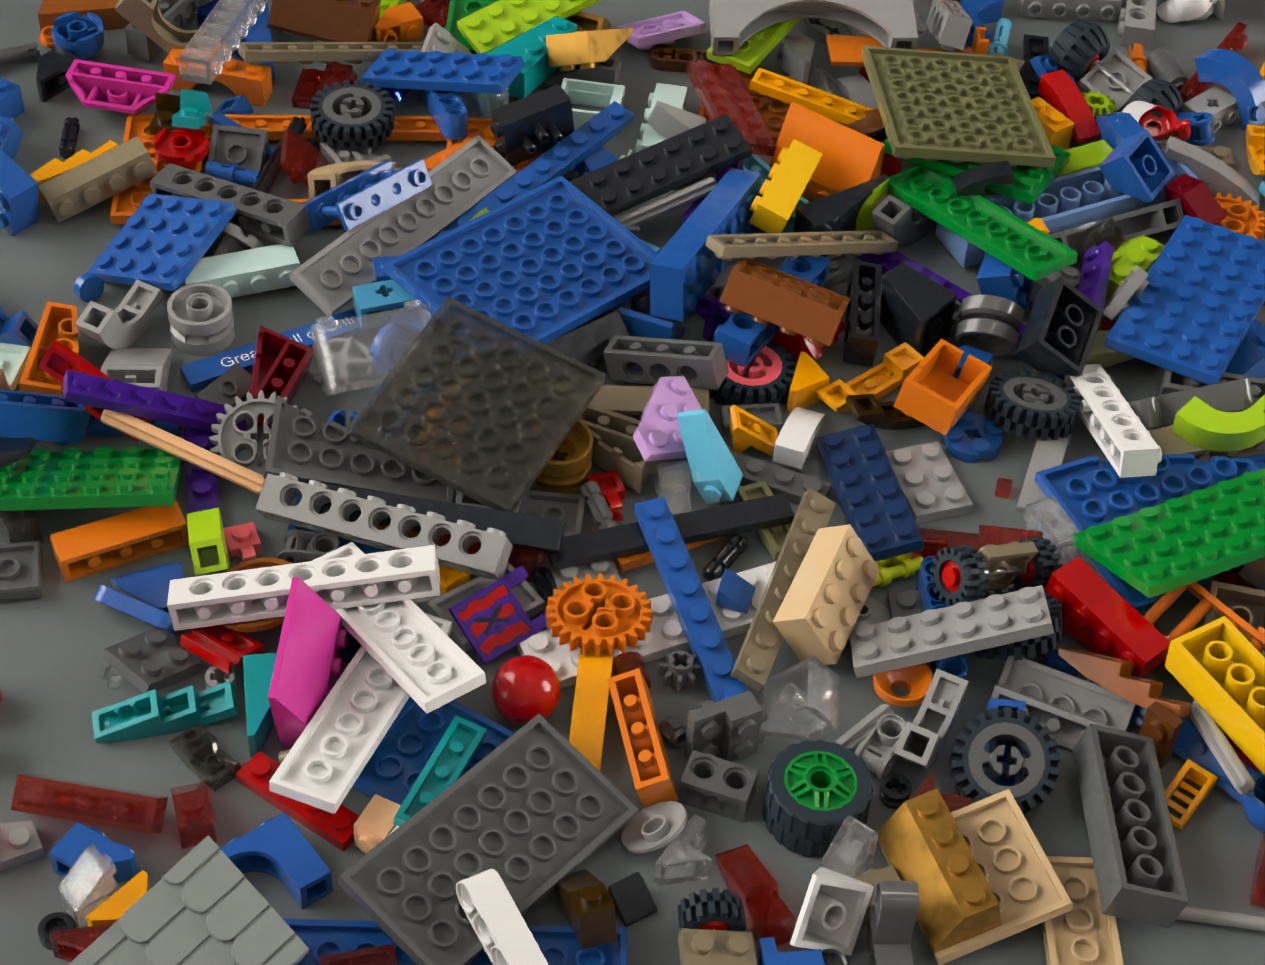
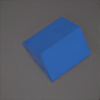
(648, 326)

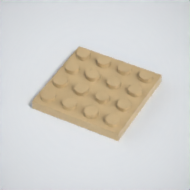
(1013, 868)

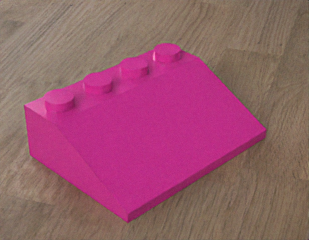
(305, 661)

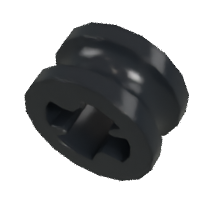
(887, 795)

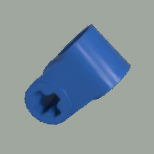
(1200, 127)

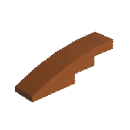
(1117, 677)

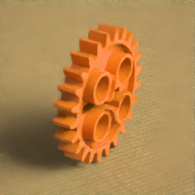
(1242, 216)
(599, 615)

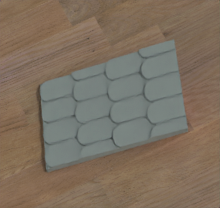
(198, 917)

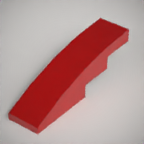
(61, 358)

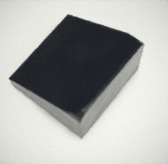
(632, 899)

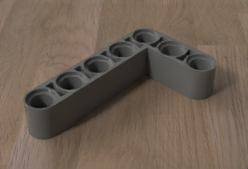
(892, 923)

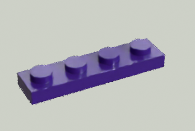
(1096, 273)

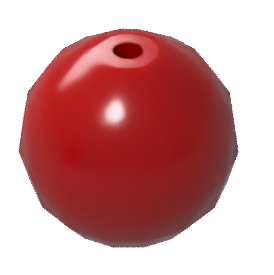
(525, 689)

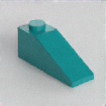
(257, 681)

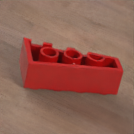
(1104, 619)

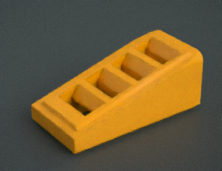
(1198, 776)

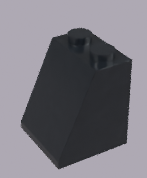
(915, 308)

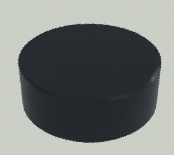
(53, 922)

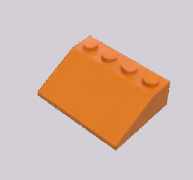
(847, 154)

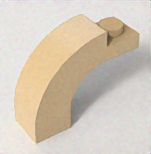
(331, 175)

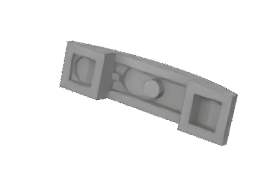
(1045, 456)

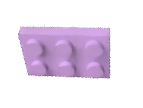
(664, 29)

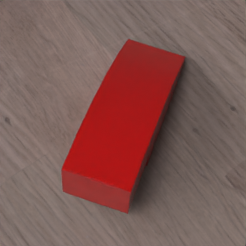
(1065, 97)

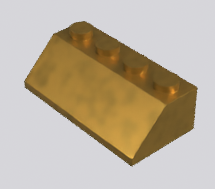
(930, 849)

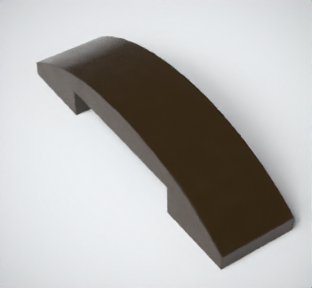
(881, 414)

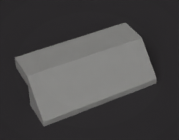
(1061, 700)

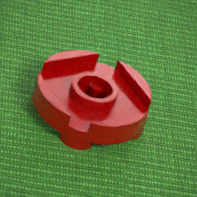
(181, 146)

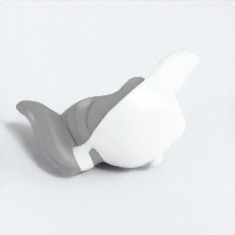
(1189, 10)

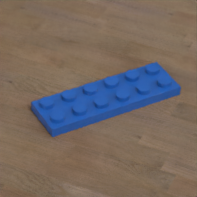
(444, 71)

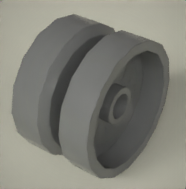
(989, 324)

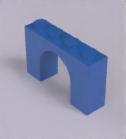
(285, 854)

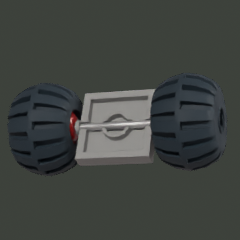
(1084, 54)

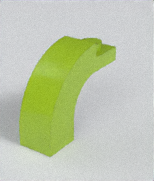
(1220, 430)

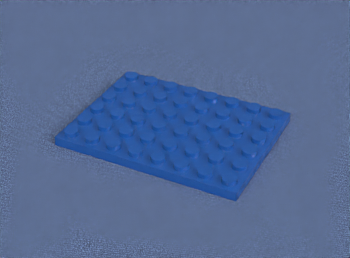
(531, 263)

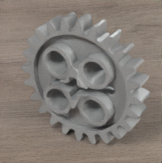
(232, 440)

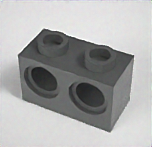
(717, 790)

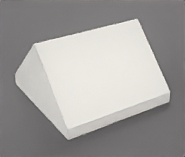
(832, 912)

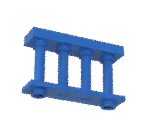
(367, 194)

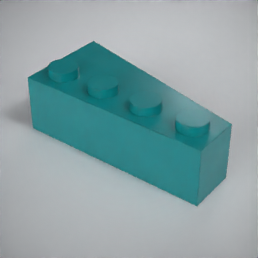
(533, 50)

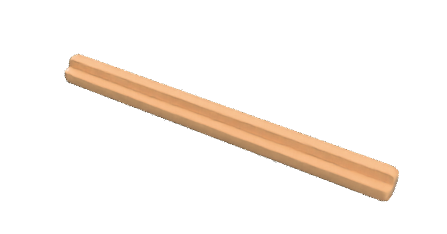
(184, 450)

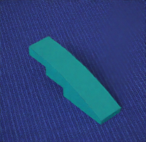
(160, 715)

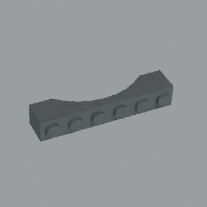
(1133, 223)

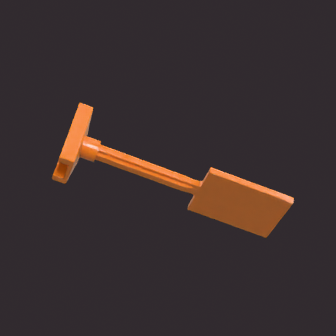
(847, 49)

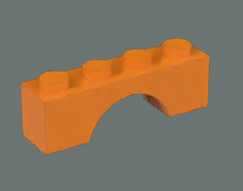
(237, 75)

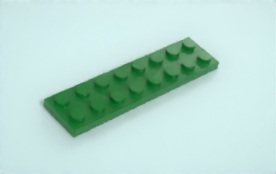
(981, 223)

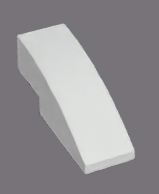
(797, 437)

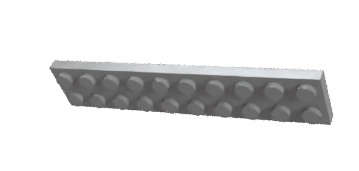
(347, 261)

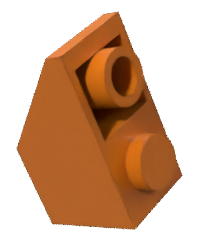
(400, 24)

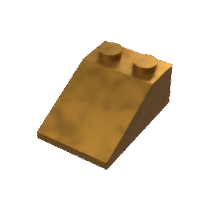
(584, 47)

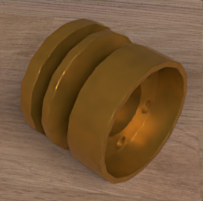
(569, 464)

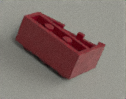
(278, 366)

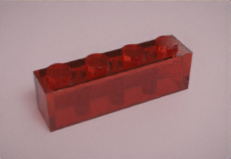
(89, 803)

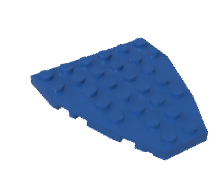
(1096, 495)

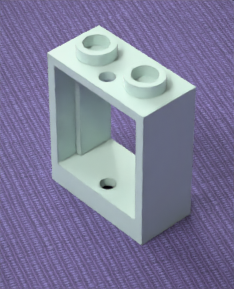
(591, 94)

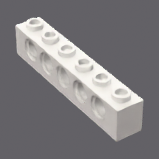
(1114, 424)

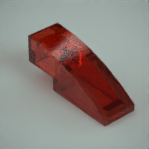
(763, 908)

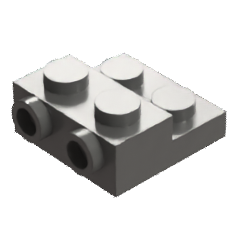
(727, 727)

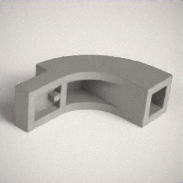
(126, 323)
(928, 732)

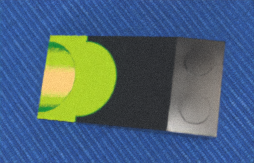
(843, 210)

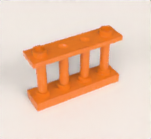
(1207, 602)

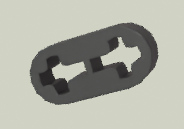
(819, 28)

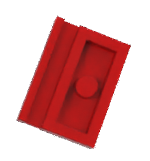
(221, 646)

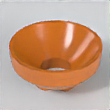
(914, 678)

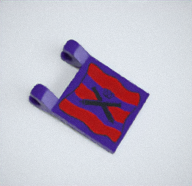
(495, 619)

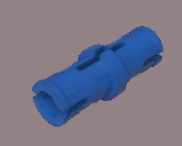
(232, 173)

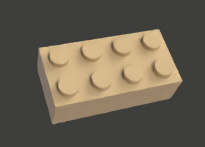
(827, 595)

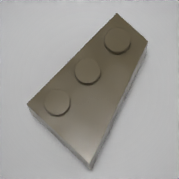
(615, 446)

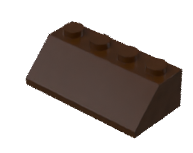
(326, 19)

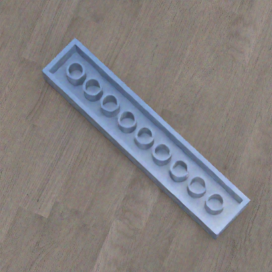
(1062, 205)

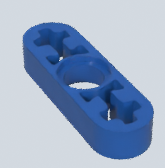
(134, 608)

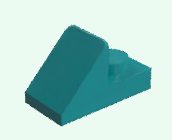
(194, 110)

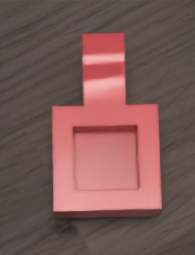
(242, 541)

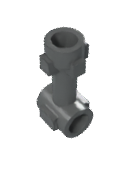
(674, 731)

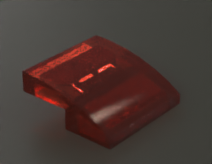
(299, 157)

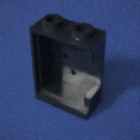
(532, 124)

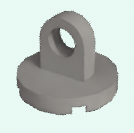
(234, 240)

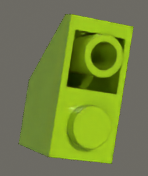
(207, 542)

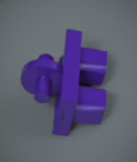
(713, 313)

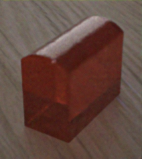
(1003, 488)

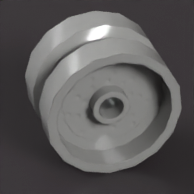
(201, 319)

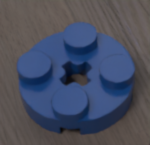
(985, 445)

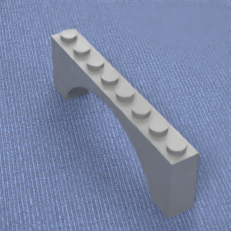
(884, 20)

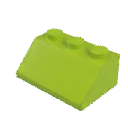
(1136, 251)

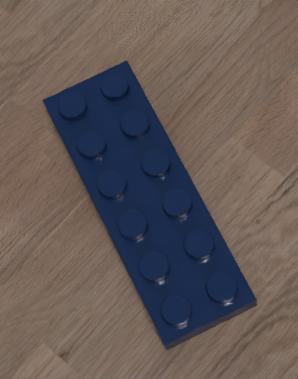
(869, 492)

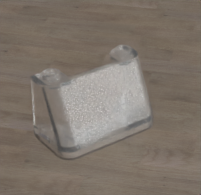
(364, 348)

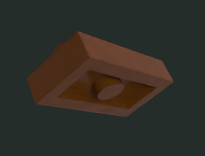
(1163, 728)

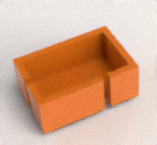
(934, 393)

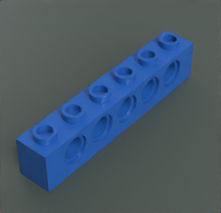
(743, 336)

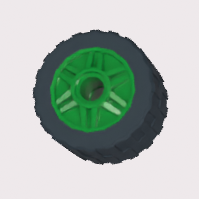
(813, 792)

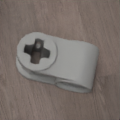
(879, 748)

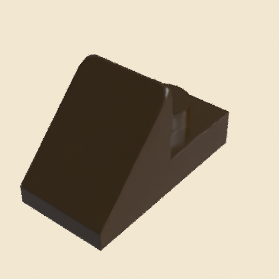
(166, 107)

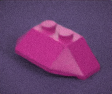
(117, 86)

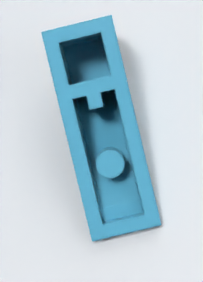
(708, 457)

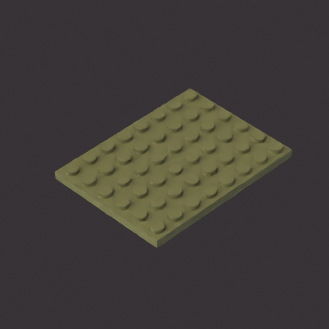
(956, 107)

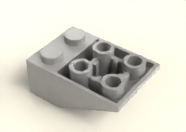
(139, 366)

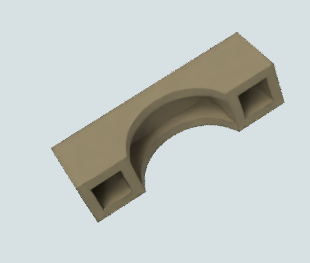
(150, 21)

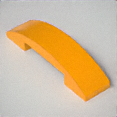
(1256, 148)
(877, 381)

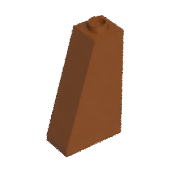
(103, 8)

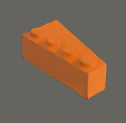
(55, 324)

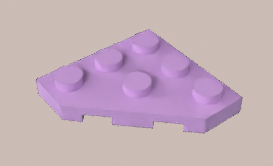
(658, 431)

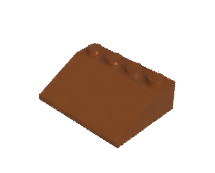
(784, 301)

